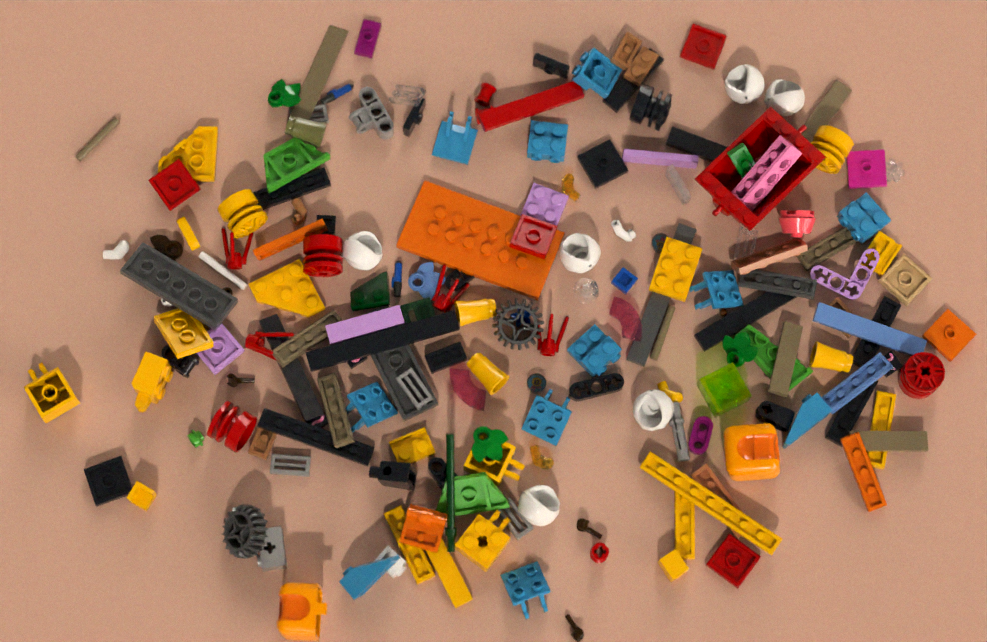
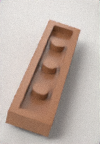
(768, 256)
(709, 480)

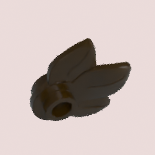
(164, 245)

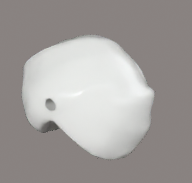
(744, 84)
(785, 97)
(362, 250)
(579, 253)
(653, 410)
(539, 505)

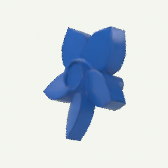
(526, 317)

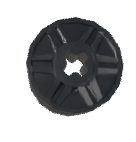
(651, 107)

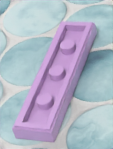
(660, 158)
(364, 325)

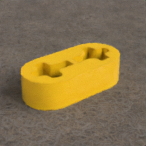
(188, 233)

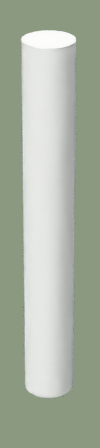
(224, 271)

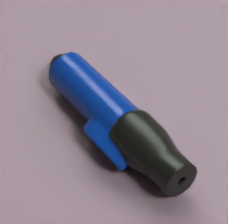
(334, 94)
(397, 279)

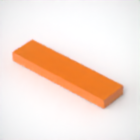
(289, 240)
(863, 471)

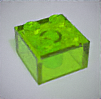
(723, 390)

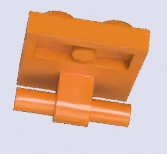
(423, 528)

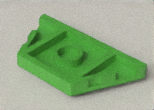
(290, 162)
(473, 495)

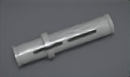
(679, 434)

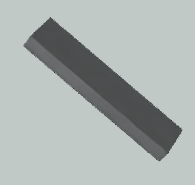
(779, 283)

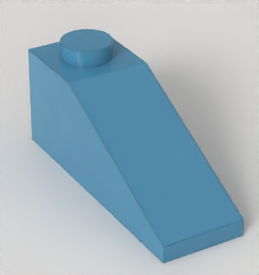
(809, 414)
(363, 577)

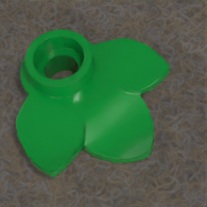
(284, 95)
(741, 347)
(490, 446)

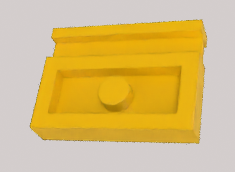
(887, 251)
(412, 447)

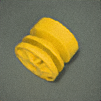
(834, 146)
(242, 213)

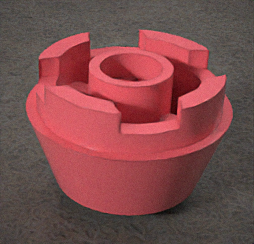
(797, 222)

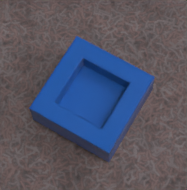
(624, 280)

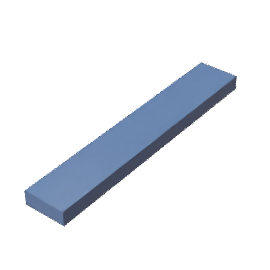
(868, 330)

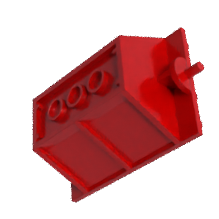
(722, 177)

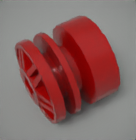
(322, 255)
(917, 385)
(229, 425)

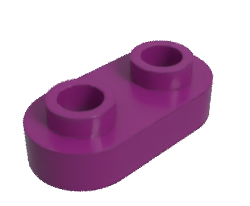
(700, 436)

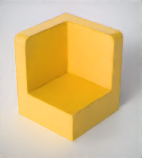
(141, 496)
(673, 565)

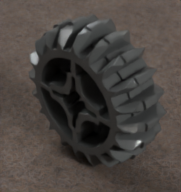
(514, 340)
(245, 531)

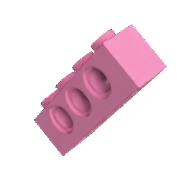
(766, 173)

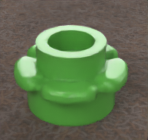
(196, 438)

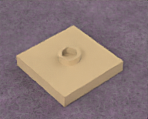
(905, 279)

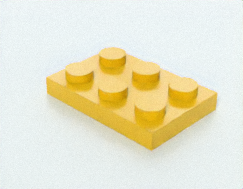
(675, 269)
(183, 333)

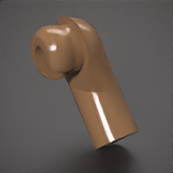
(301, 212)

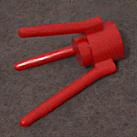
(234, 259)
(444, 301)
(256, 343)
(548, 346)

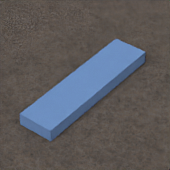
(857, 382)

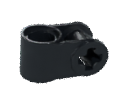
(182, 365)
(776, 415)
(440, 476)

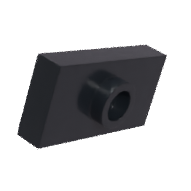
(551, 66)
(414, 118)
(445, 357)

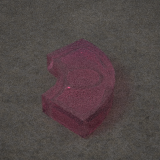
(628, 318)
(466, 390)

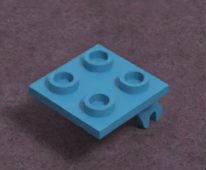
(455, 141)
(722, 290)
(371, 404)
(547, 419)
(526, 584)

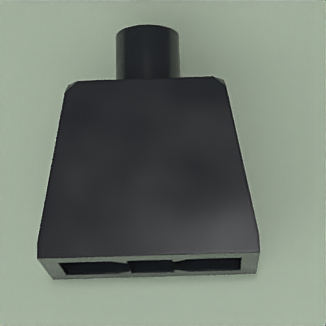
(395, 474)

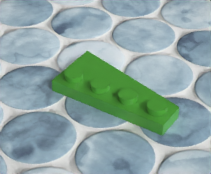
(766, 357)

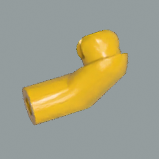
(674, 396)

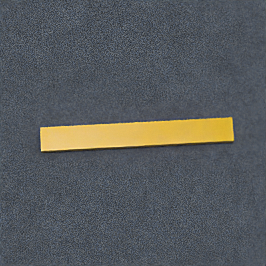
(711, 503)

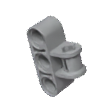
(367, 119)

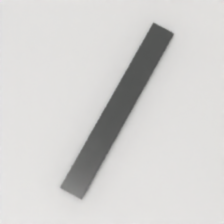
(655, 310)

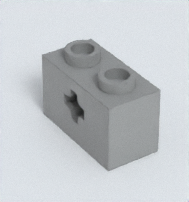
(276, 559)

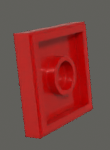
(703, 46)
(174, 184)
(533, 236)
(733, 561)

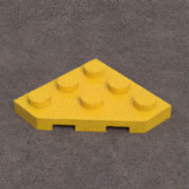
(197, 154)
(288, 290)

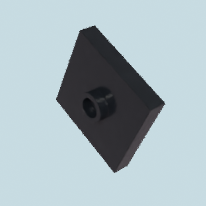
(602, 164)
(108, 481)

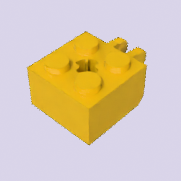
(151, 380)
(40, 390)
(497, 468)
(495, 539)

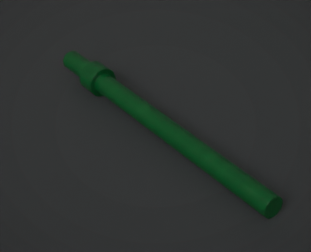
(450, 530)

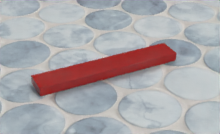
(530, 105)

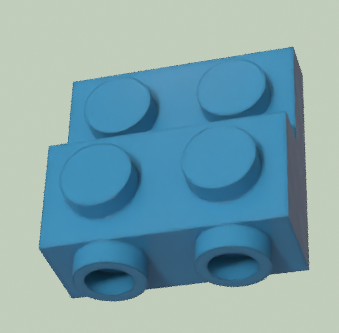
(596, 73)
(547, 141)
(863, 218)
(595, 351)

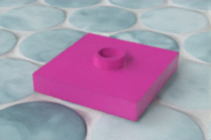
(866, 169)

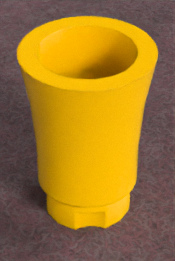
(474, 310)
(830, 358)
(487, 373)

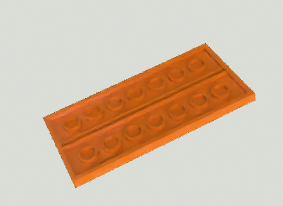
(474, 240)

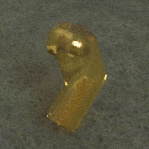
(567, 187)
(540, 460)

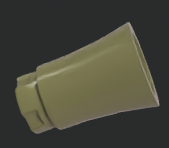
(306, 130)

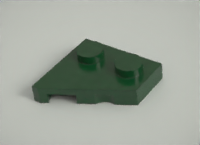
(371, 294)

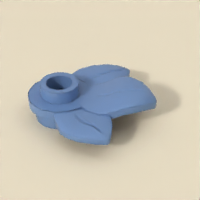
(428, 280)

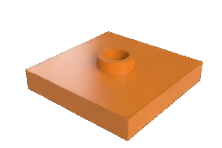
(949, 335)

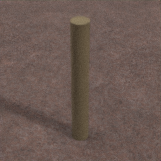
(97, 139)
(662, 333)

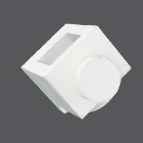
(399, 566)

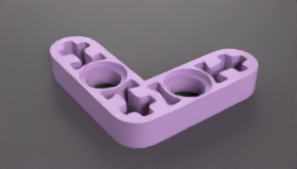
(853, 281)

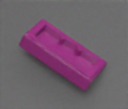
(367, 38)

